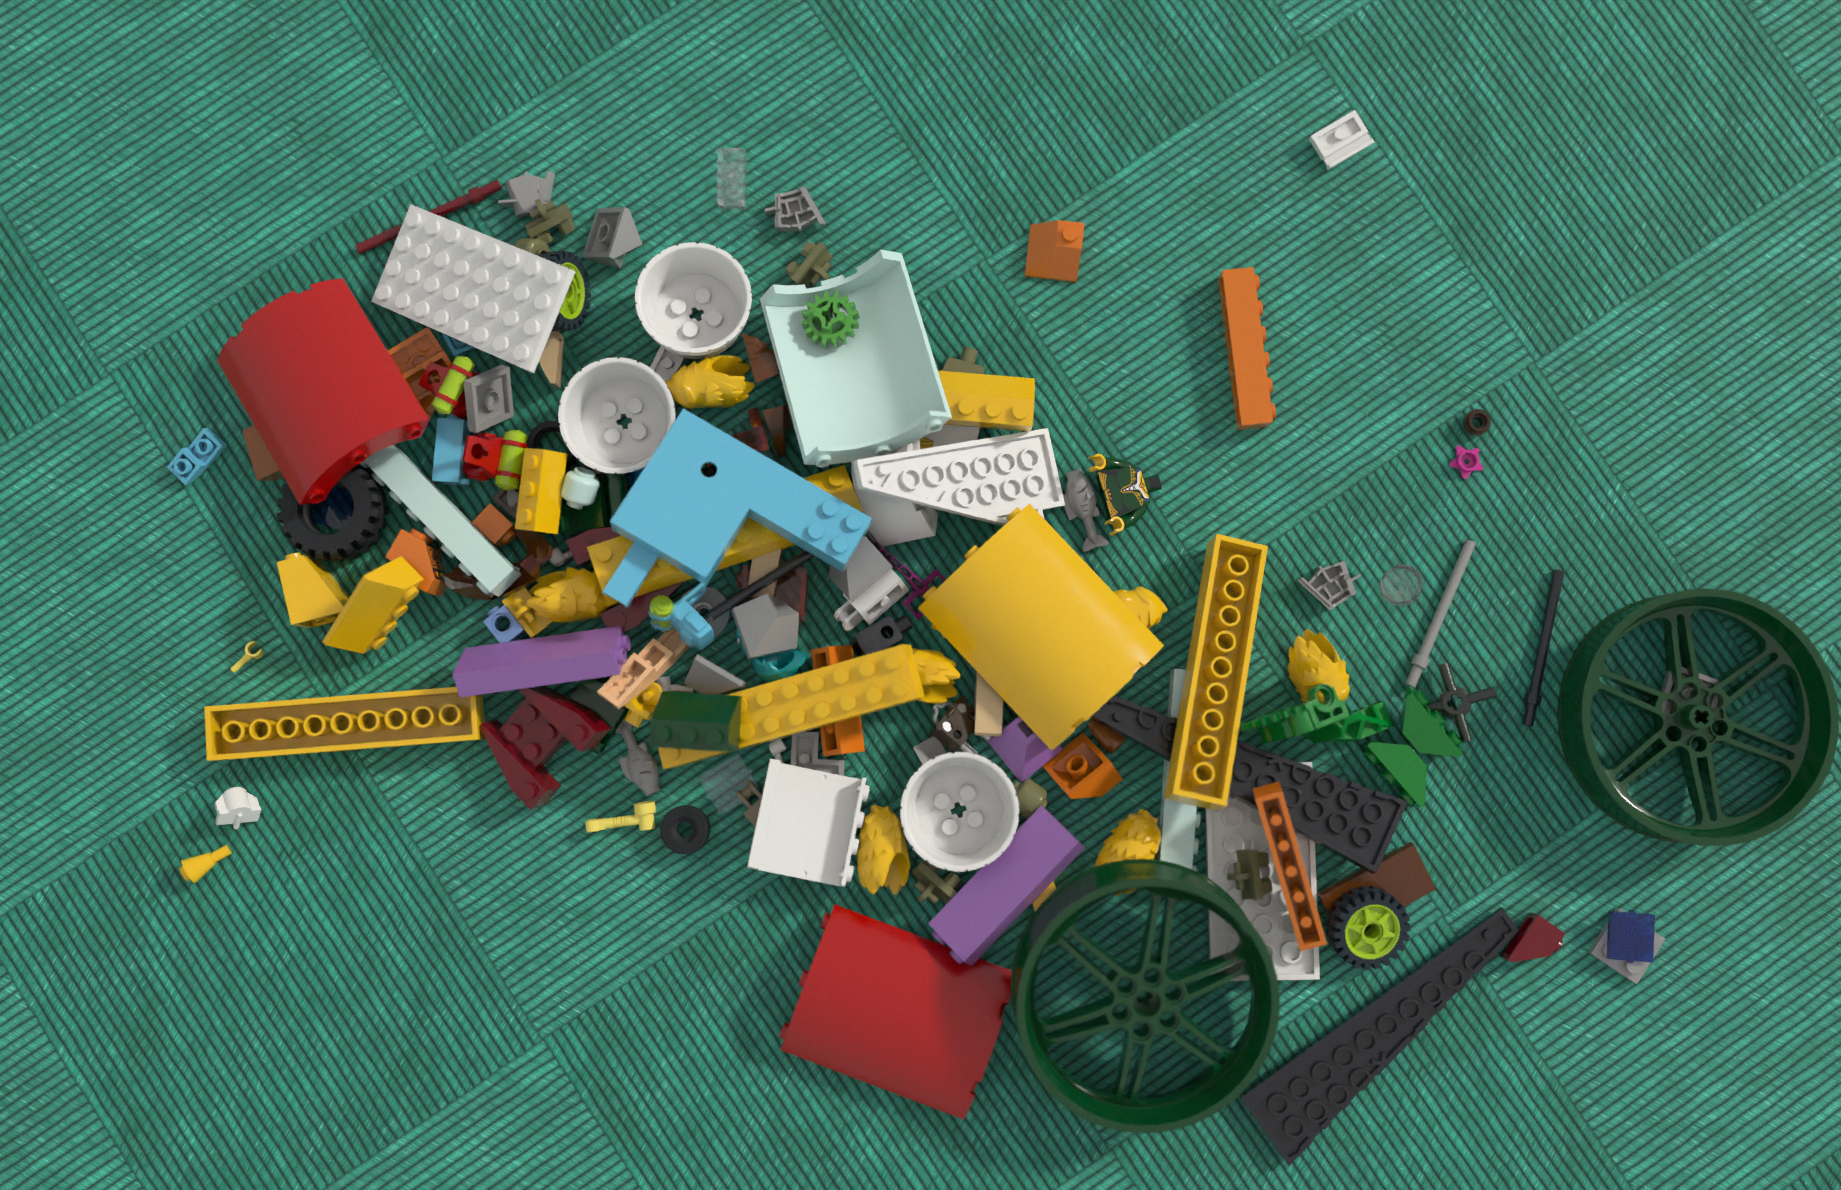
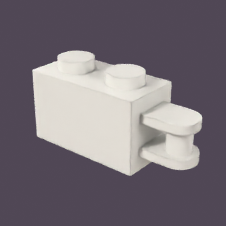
(872, 602)

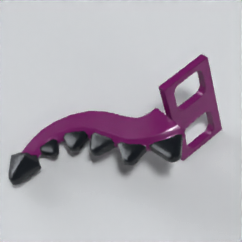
(920, 587)

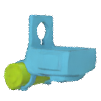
(683, 618)

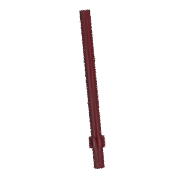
(475, 195)

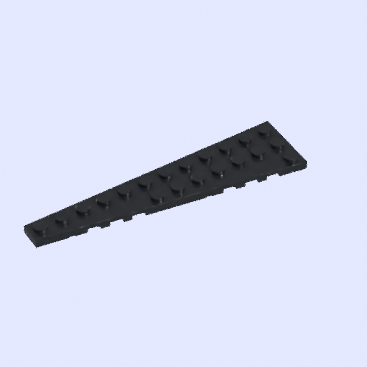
(1320, 805)
(1326, 1075)

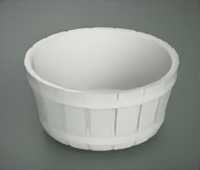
(689, 279)
(596, 402)
(985, 825)

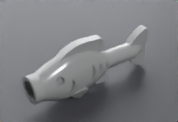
(1081, 503)
(639, 763)

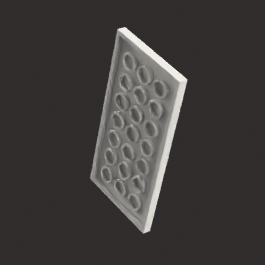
(473, 287)
(1241, 828)

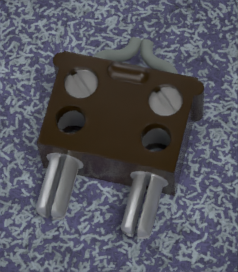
(955, 726)

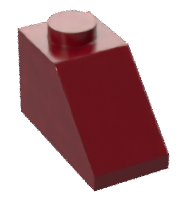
(1534, 940)

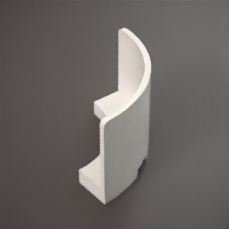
(893, 518)

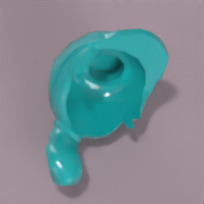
(776, 666)

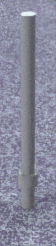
(1420, 661)

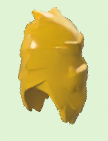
(711, 383)
(568, 596)
(1143, 604)
(1316, 663)
(936, 675)
(1133, 839)
(882, 851)

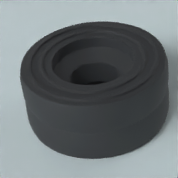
(670, 834)

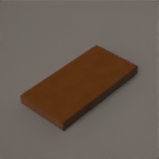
(1399, 874)

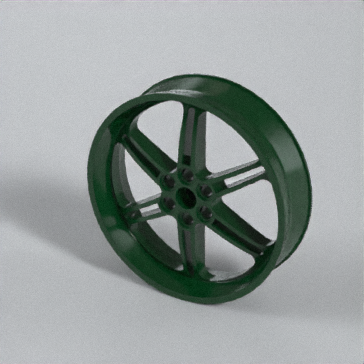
(1808, 753)
(1227, 1075)

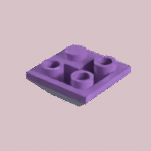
(1022, 749)

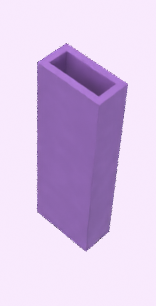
(541, 661)
(1005, 887)

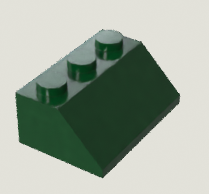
(696, 722)

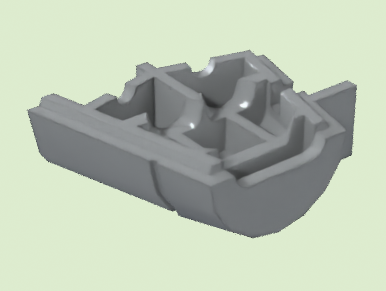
(527, 189)
(795, 211)
(1331, 584)

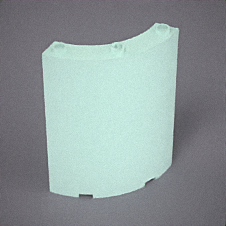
(864, 393)

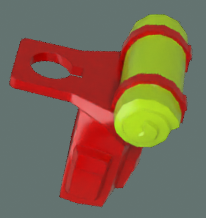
(450, 389)
(495, 458)

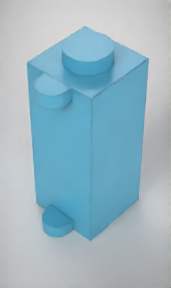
(449, 451)

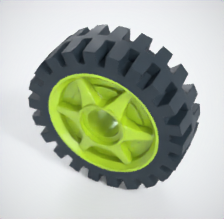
(575, 301)
(1358, 911)

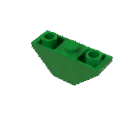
(1426, 728)
(1399, 767)

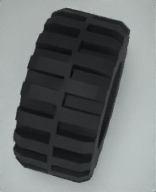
(354, 537)

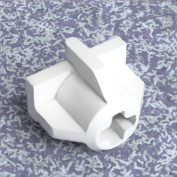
(237, 807)

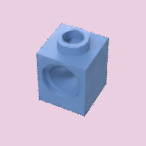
(515, 630)

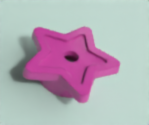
(1471, 456)

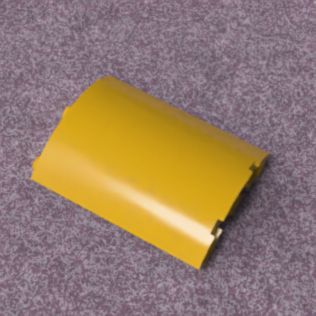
(1040, 626)

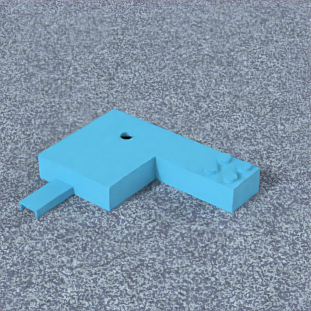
(696, 518)

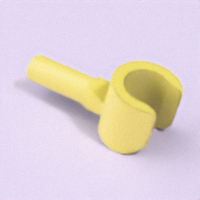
(247, 656)

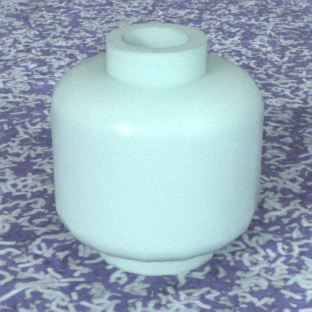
(580, 487)

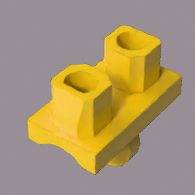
(524, 614)
(643, 705)

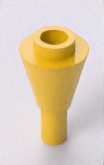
(196, 867)

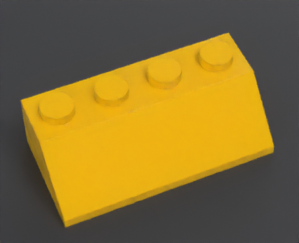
(989, 400)
(374, 607)

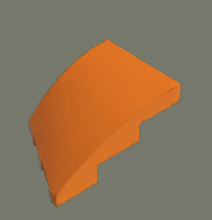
(412, 360)

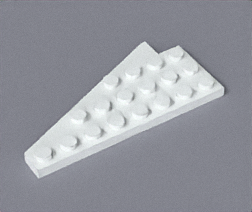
(971, 478)

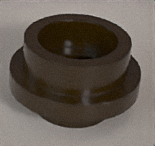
(1483, 418)

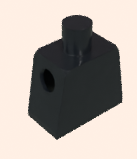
(872, 641)

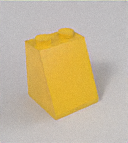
(310, 591)

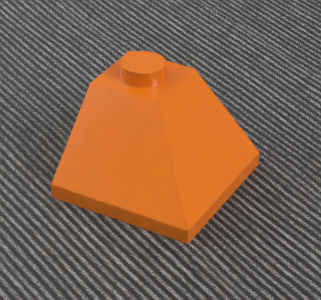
(1054, 250)
(1082, 769)

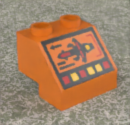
(423, 558)

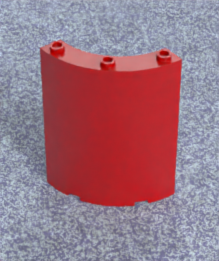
(319, 387)
(898, 1012)

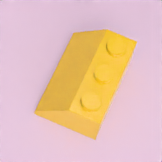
(540, 490)

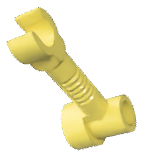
(643, 817)

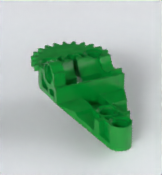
(1321, 721)

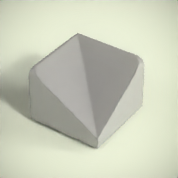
(929, 749)

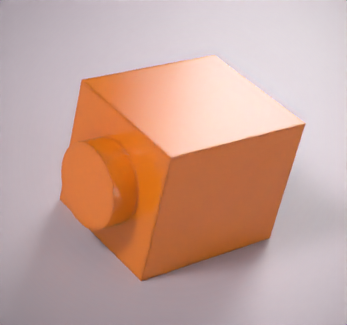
(495, 526)

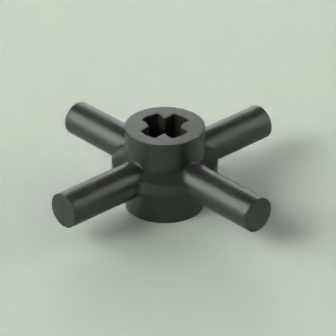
(1468, 700)

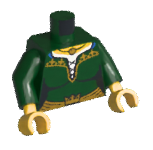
(1123, 490)

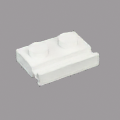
(1341, 140)

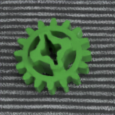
(822, 312)

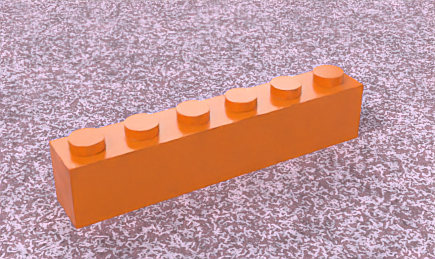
(1245, 348)
(1289, 866)

